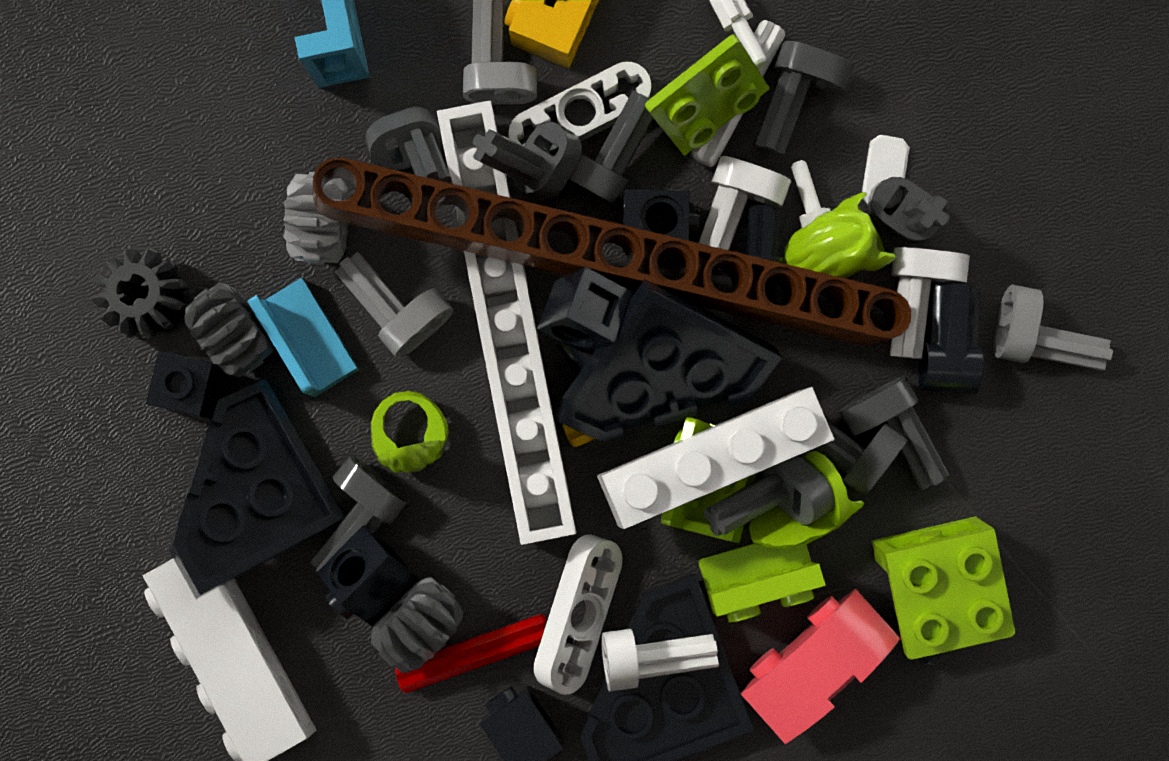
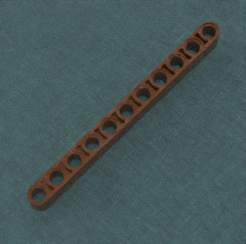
(695, 260)

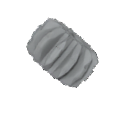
(309, 233)

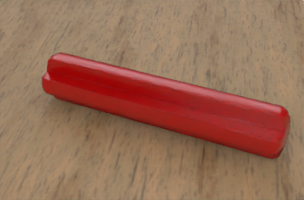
(475, 653)

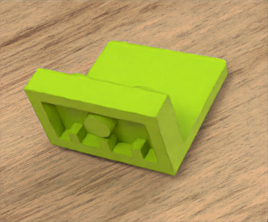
(708, 95)
(946, 586)

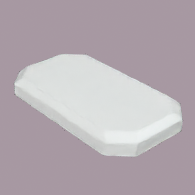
(885, 159)

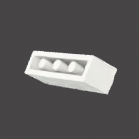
(715, 457)
(233, 664)

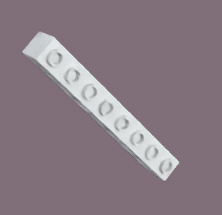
(510, 346)

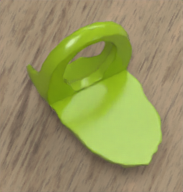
(838, 242)
(415, 456)
(781, 531)

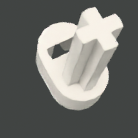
(736, 184)
(916, 271)
(628, 662)

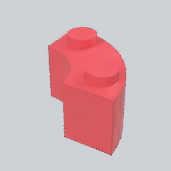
(797, 684)

